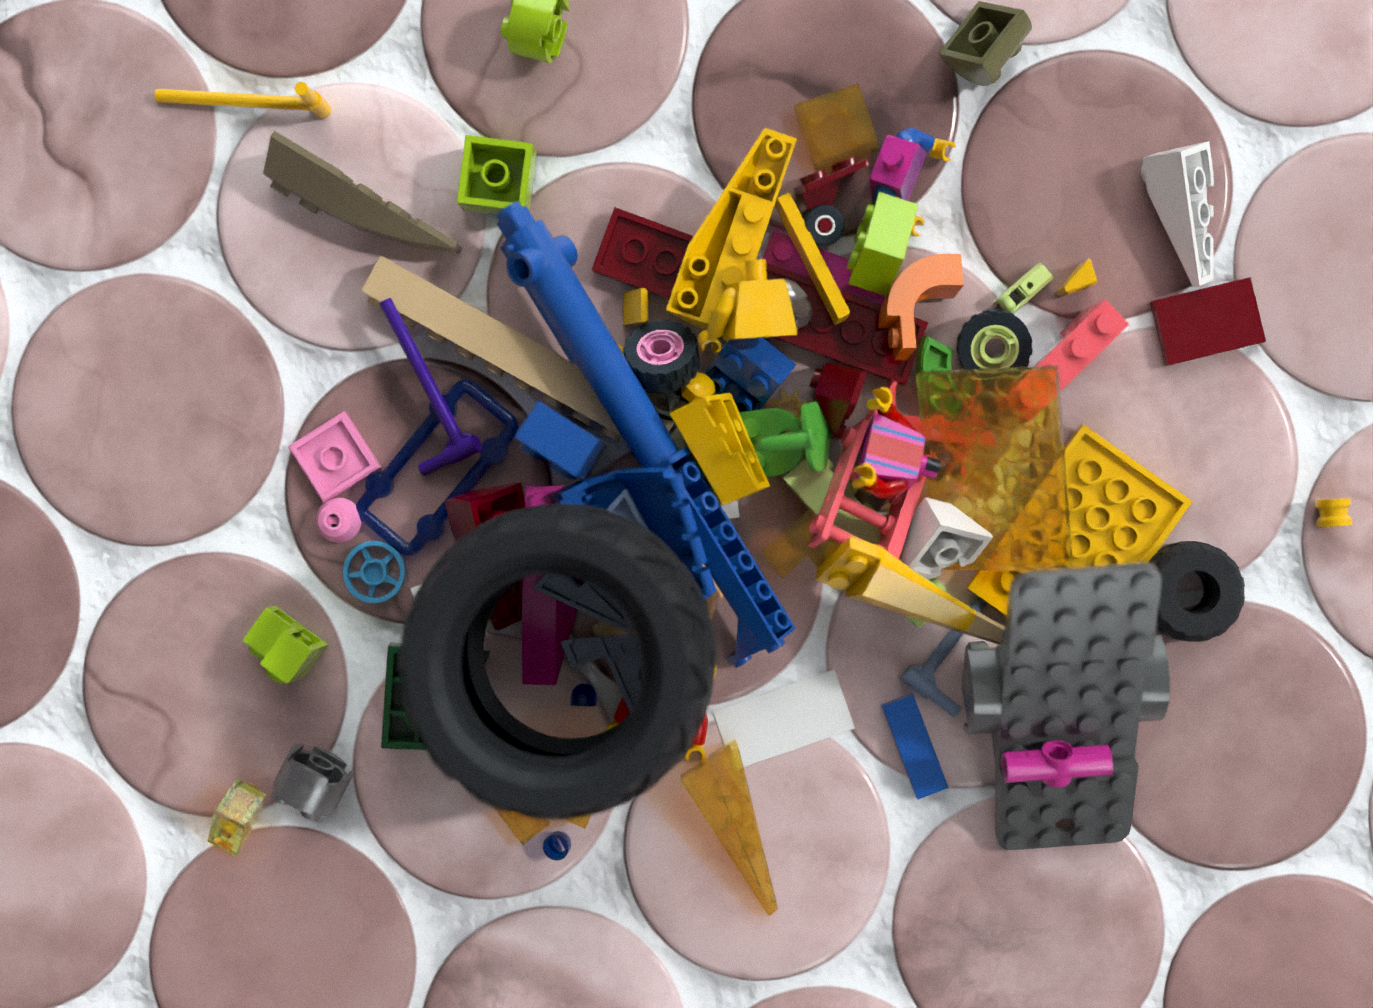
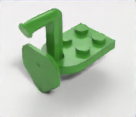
(785, 451)

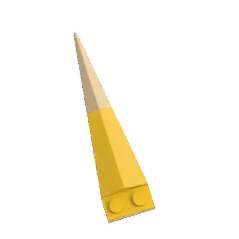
(882, 580)

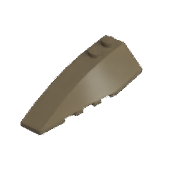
(331, 191)

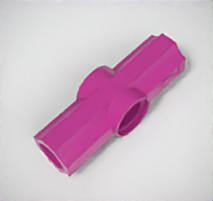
(1057, 763)

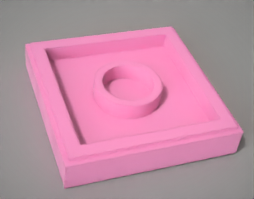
(334, 457)

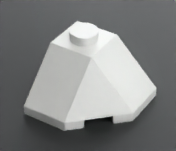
(941, 537)

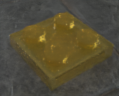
(836, 126)

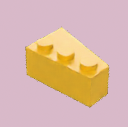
(721, 446)

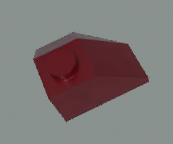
(837, 394)

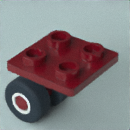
(818, 194)

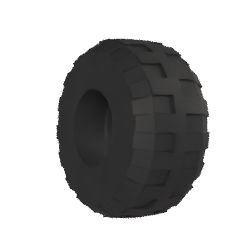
(1221, 595)

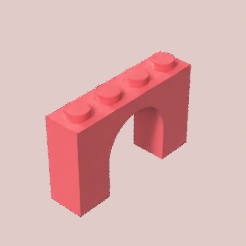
(1084, 340)

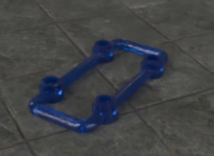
(382, 484)

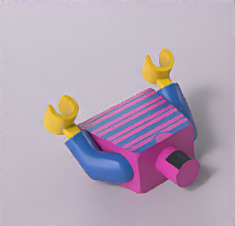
(901, 164)

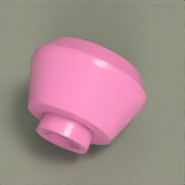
(347, 521)

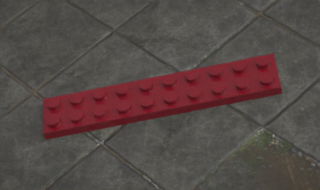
(650, 258)

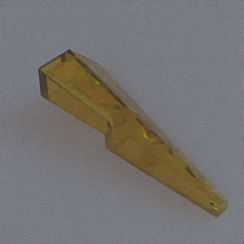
(724, 800)

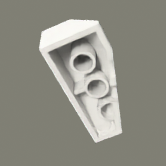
(1178, 191)

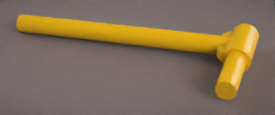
(308, 101)

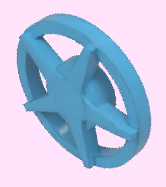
(374, 572)

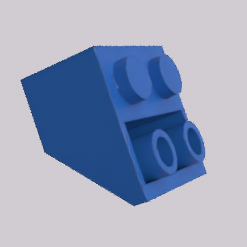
(749, 371)

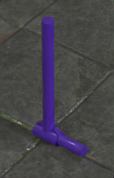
(460, 445)

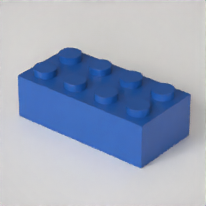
(557, 439)

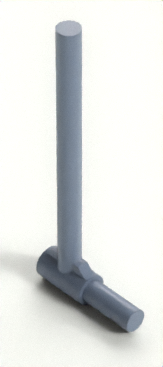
(921, 677)

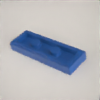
(914, 746)

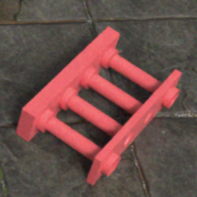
(892, 526)

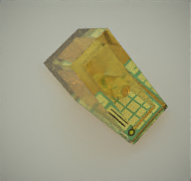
(236, 816)

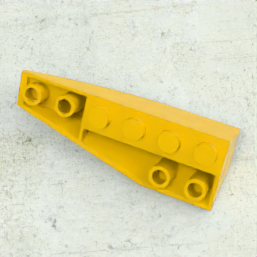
(731, 230)

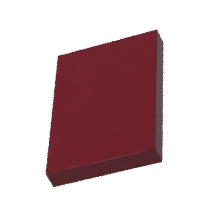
(1208, 321)

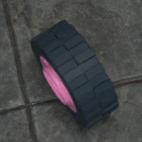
(663, 355)

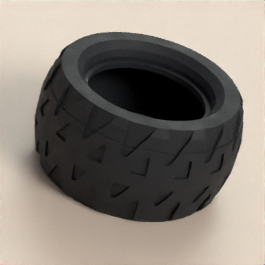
(469, 727)

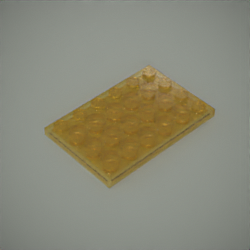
(1001, 461)

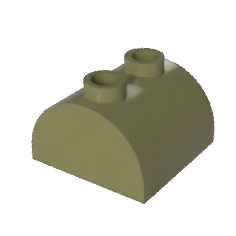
(986, 42)

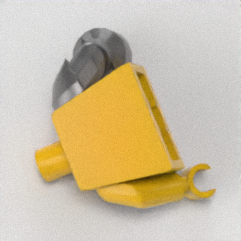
(757, 309)

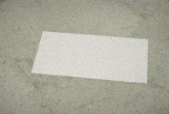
(786, 718)

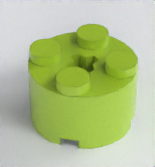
(536, 28)

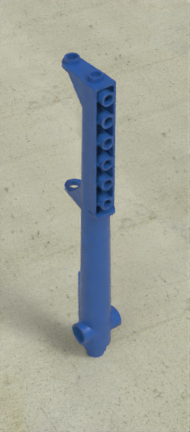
(546, 272)

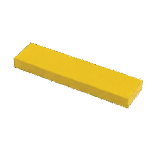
(812, 258)

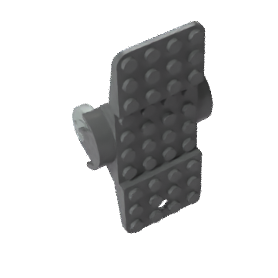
(1075, 670)

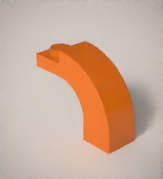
(924, 279)

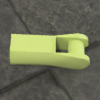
(1025, 287)

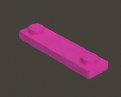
(783, 254)

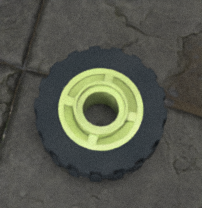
(991, 325)

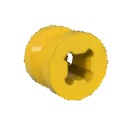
(1333, 512)

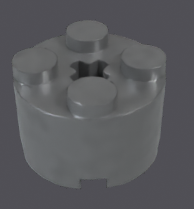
(311, 781)

